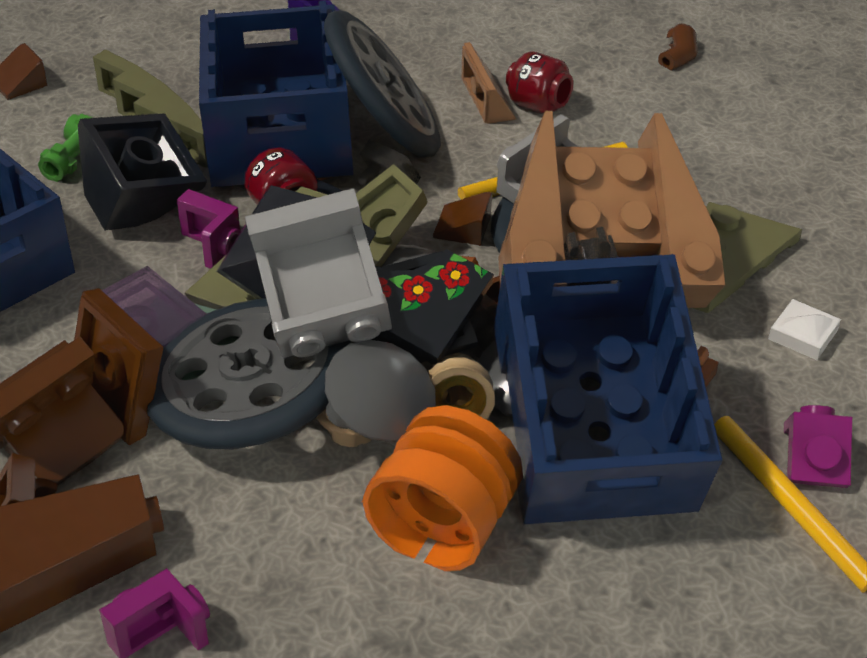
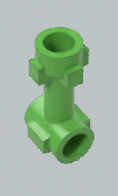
(60, 159)

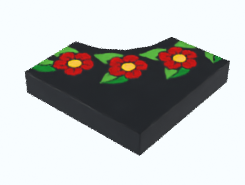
(432, 303)

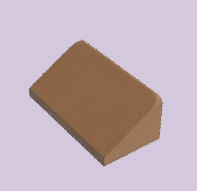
(483, 87)

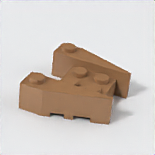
(633, 193)

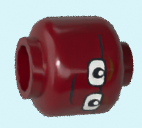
(539, 82)
(280, 169)

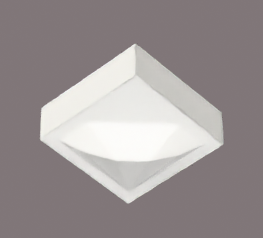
(804, 329)

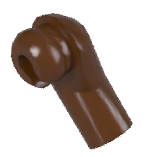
(683, 47)

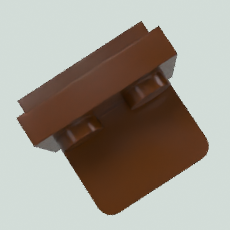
(56, 413)

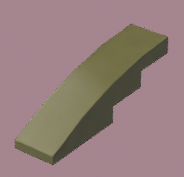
(144, 94)

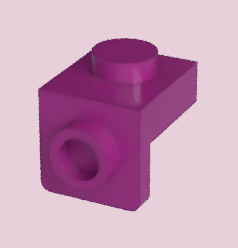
(209, 222)
(819, 447)
(152, 610)

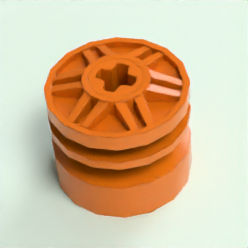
(444, 484)

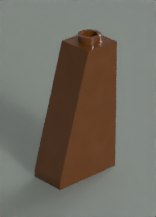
(71, 543)

